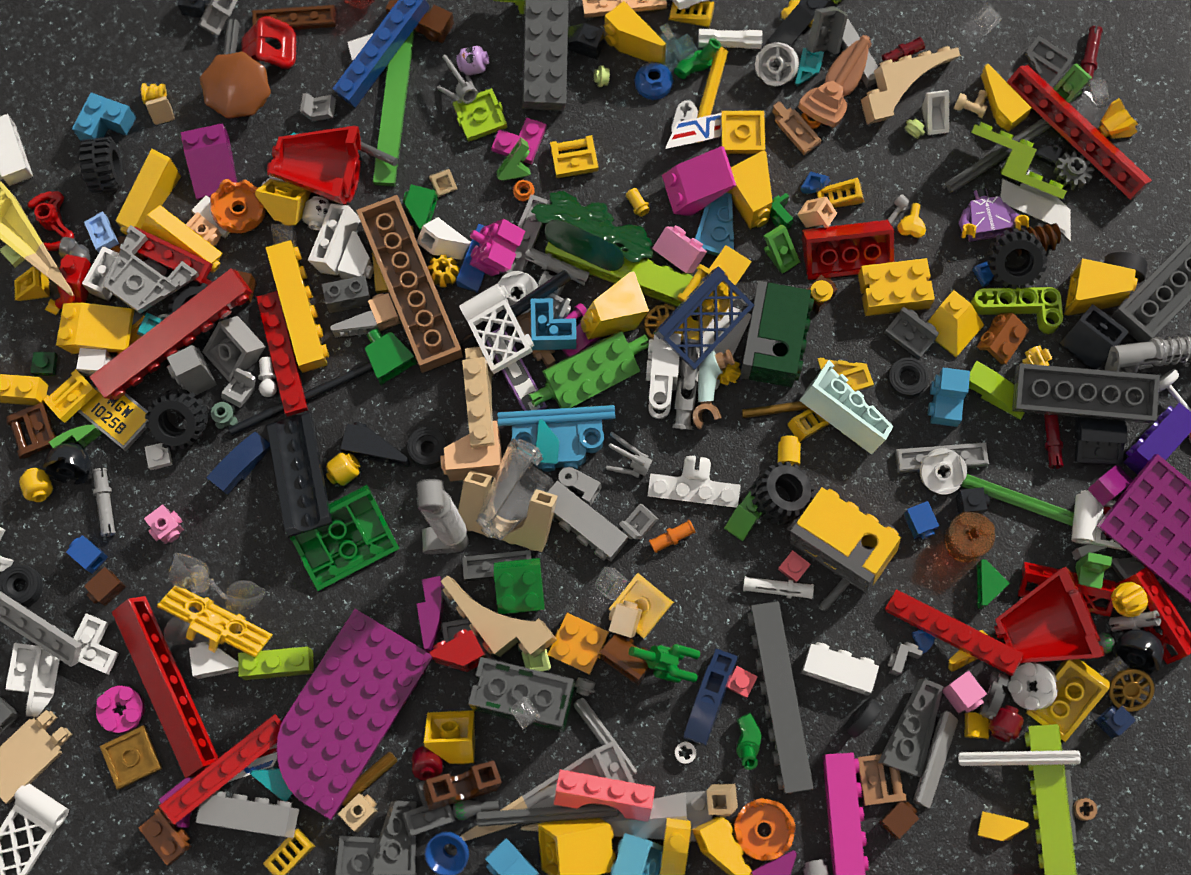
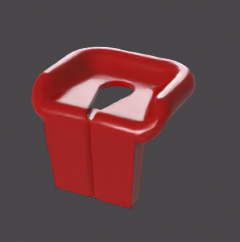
(268, 27)

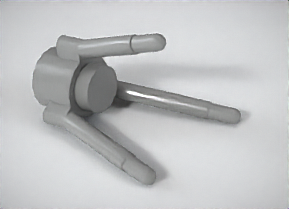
(465, 90)
(640, 461)

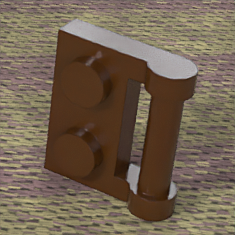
(38, 427)

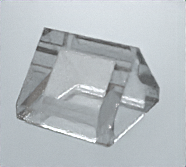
(525, 712)

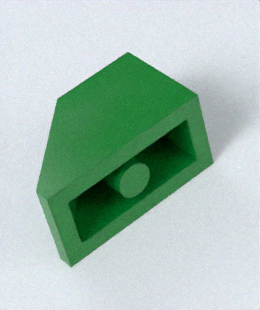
(420, 205)

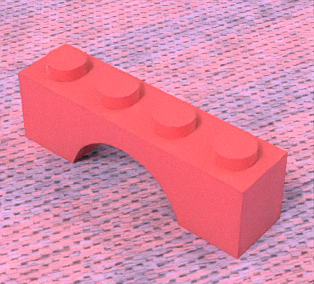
(581, 789)

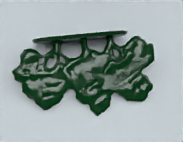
(587, 231)

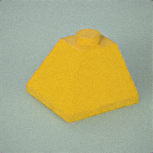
(283, 201)
(955, 323)
(451, 735)

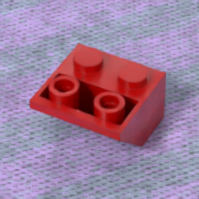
(460, 653)

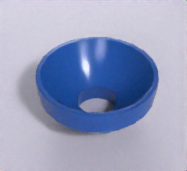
(653, 88)
(442, 862)

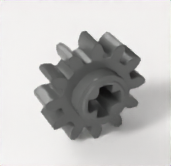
(1073, 170)

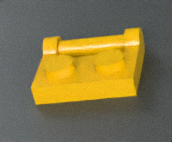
(574, 162)
(70, 396)

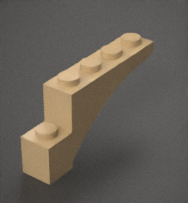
(896, 78)
(478, 397)
(496, 629)

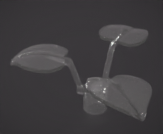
(189, 572)

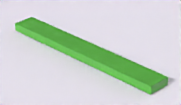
(393, 112)

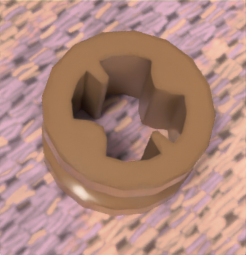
(1089, 815)

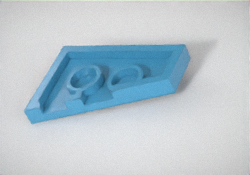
(717, 225)

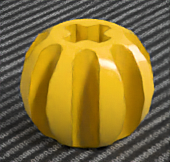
(440, 264)
(1129, 599)

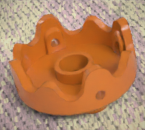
(232, 194)
(781, 826)

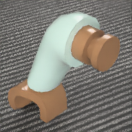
(708, 373)

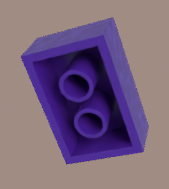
(1160, 438)

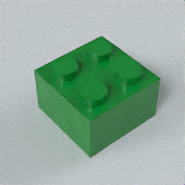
(519, 586)

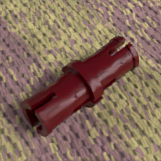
(904, 50)

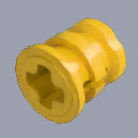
(152, 92)

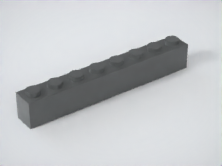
(781, 698)

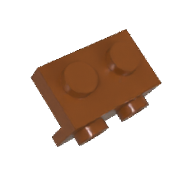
(1003, 337)

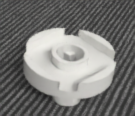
(522, 281)
(954, 477)
(1046, 686)

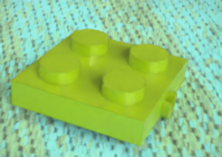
(480, 116)

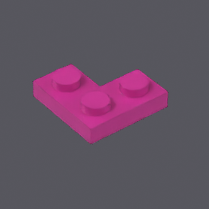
(531, 132)

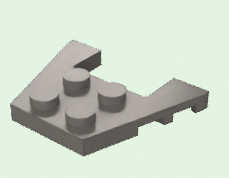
(139, 283)

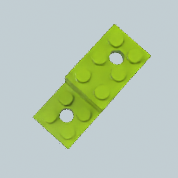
(1019, 160)

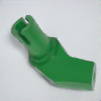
(699, 61)
(749, 741)

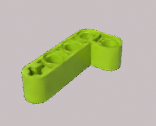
(1017, 306)

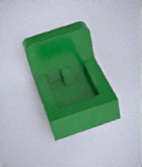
(779, 214)

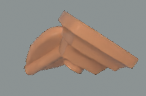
(827, 101)

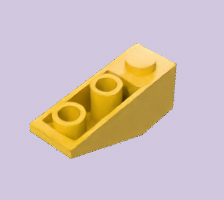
(720, 847)

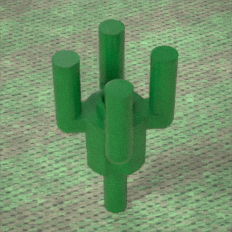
(666, 660)

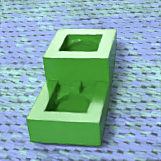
(82, 435)

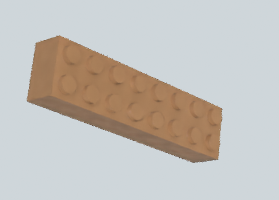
(409, 284)

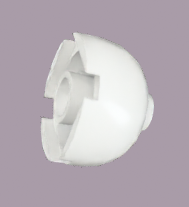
(776, 64)

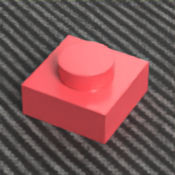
(794, 566)
(742, 682)

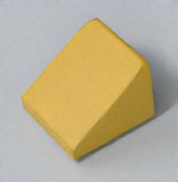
(976, 726)

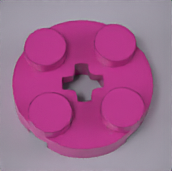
(131, 715)

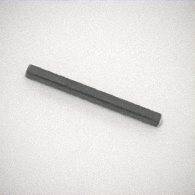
(995, 157)
(544, 814)

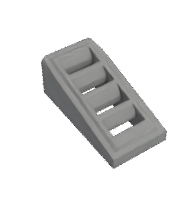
(356, 325)

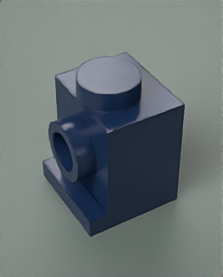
(1115, 721)

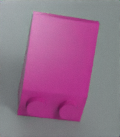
(698, 181)

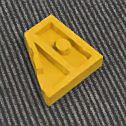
(856, 373)

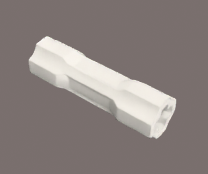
(746, 39)

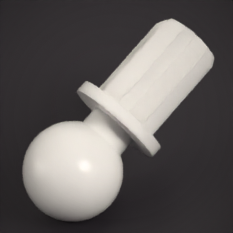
(267, 386)

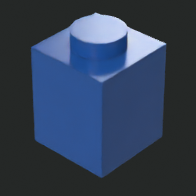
(921, 521)
(86, 554)

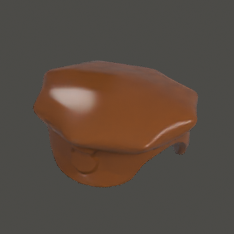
(235, 85)

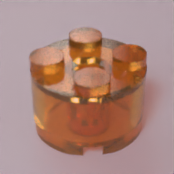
(957, 540)

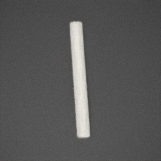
(1019, 758)

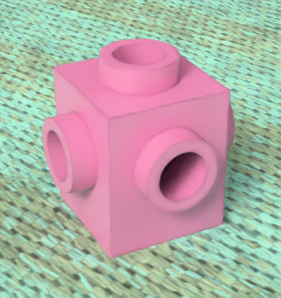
(164, 524)

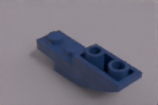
(710, 697)

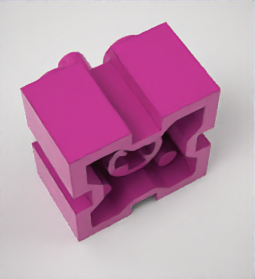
(496, 247)

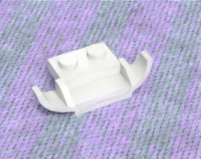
(33, 672)

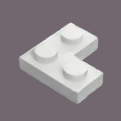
(92, 654)

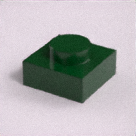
(44, 363)

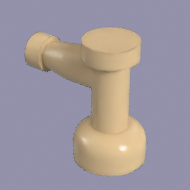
(977, 107)

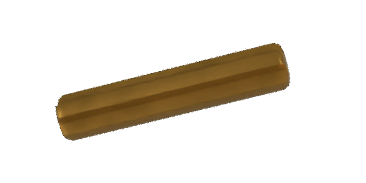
(371, 776)

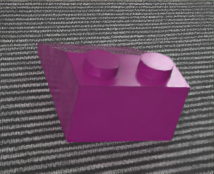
(208, 158)

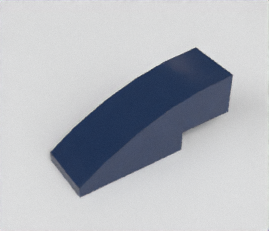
(239, 463)

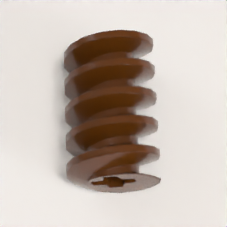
(1046, 235)

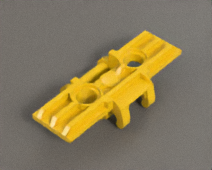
(734, 267)
(214, 622)

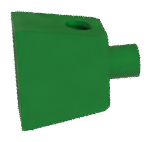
(388, 355)

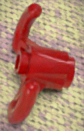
(49, 215)

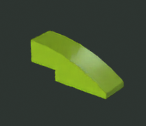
(993, 388)

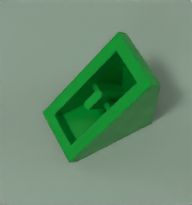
(989, 583)

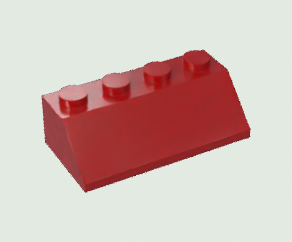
(846, 248)

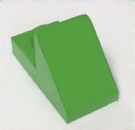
(1072, 83)
(511, 165)
(781, 249)
(743, 518)
(1091, 569)

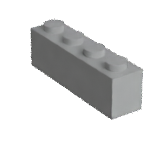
(587, 523)
(248, 815)

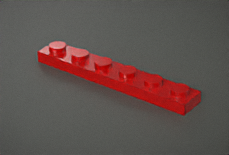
(282, 354)
(954, 632)
(221, 770)

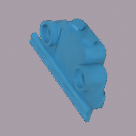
(576, 429)

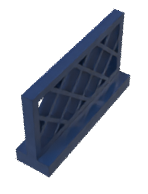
(690, 304)

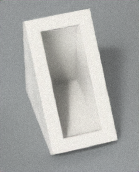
(936, 112)

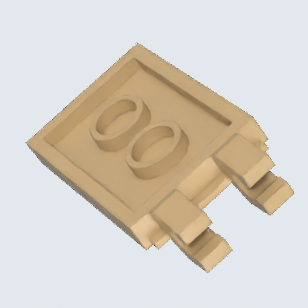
(29, 753)

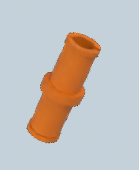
(672, 536)

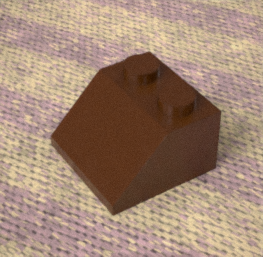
(616, 655)

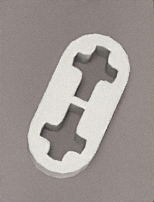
(683, 107)

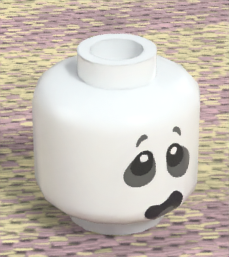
(315, 212)

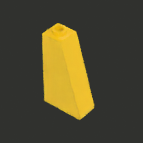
(149, 190)
(172, 230)

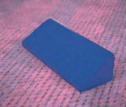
(469, 276)

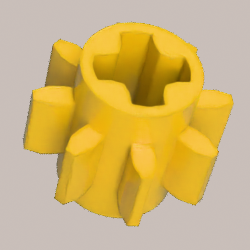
(1037, 356)
(730, 373)

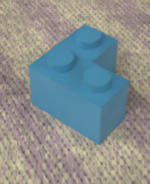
(100, 115)
(550, 332)
(948, 396)
(509, 861)

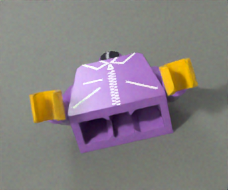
(989, 217)

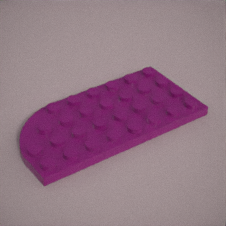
(1155, 523)
(346, 711)

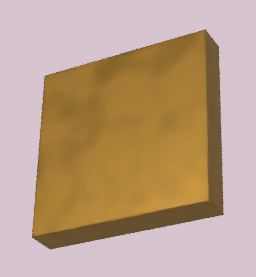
(131, 757)

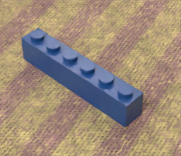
(380, 50)

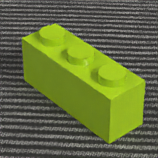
(276, 663)

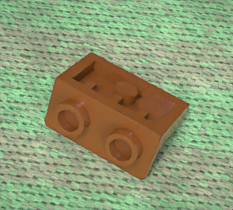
(165, 837)

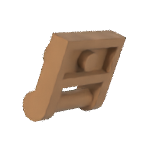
(874, 784)

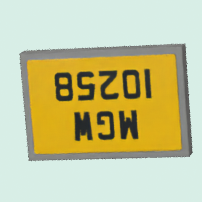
(118, 419)

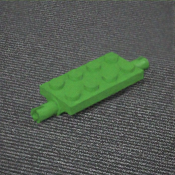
(590, 371)

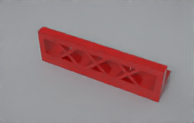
(171, 256)
(1038, 574)
(1174, 628)

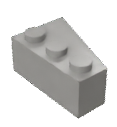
(191, 370)

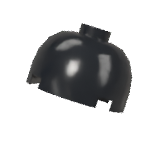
(68, 462)
(1140, 650)

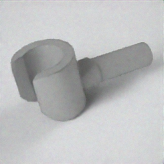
(902, 204)

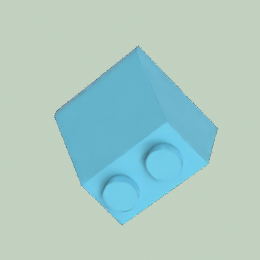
(637, 857)

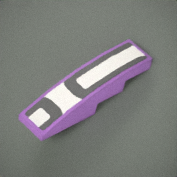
(517, 377)

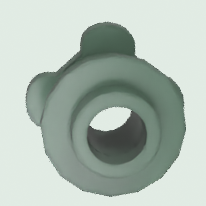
(227, 418)

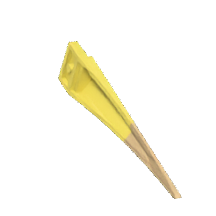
(21, 237)

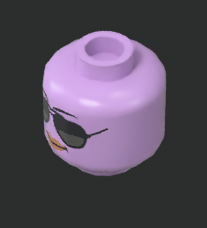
(472, 60)

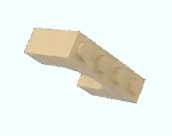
(529, 533)

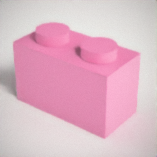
(679, 249)
(964, 693)

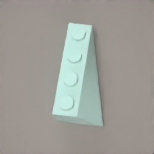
(846, 409)

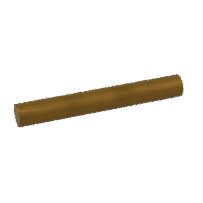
(773, 409)

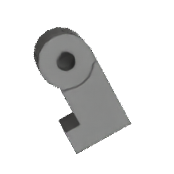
(580, 483)

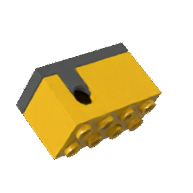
(836, 538)

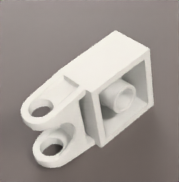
(662, 374)

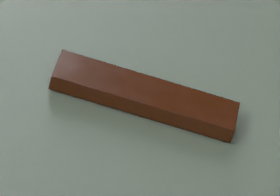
(301, 17)

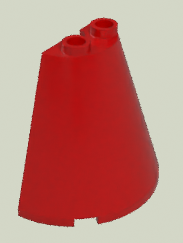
(320, 162)
(1051, 623)

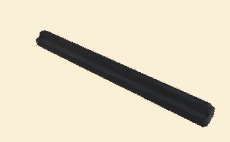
(521, 306)

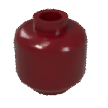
(1006, 724)
(426, 764)

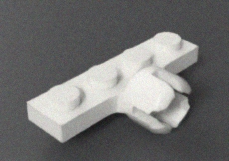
(694, 485)

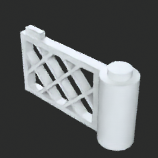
(485, 308)
(1087, 515)
(40, 810)

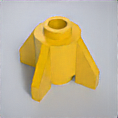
(1117, 121)

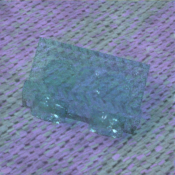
(683, 47)

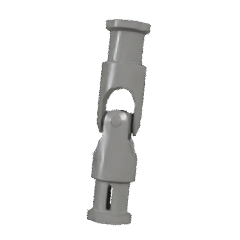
(687, 381)

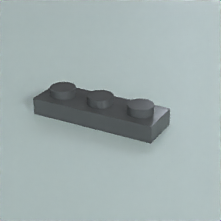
(482, 566)

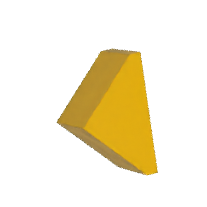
(31, 285)

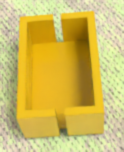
(896, 286)

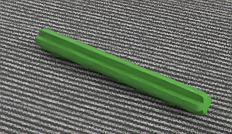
(1020, 500)

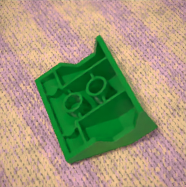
(350, 543)

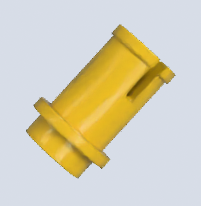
(640, 206)

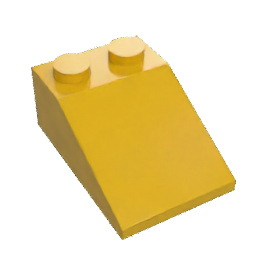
(632, 35)
(94, 327)
(1077, 695)

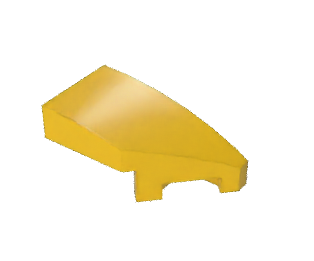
(1000, 827)

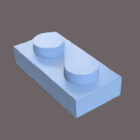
(101, 232)

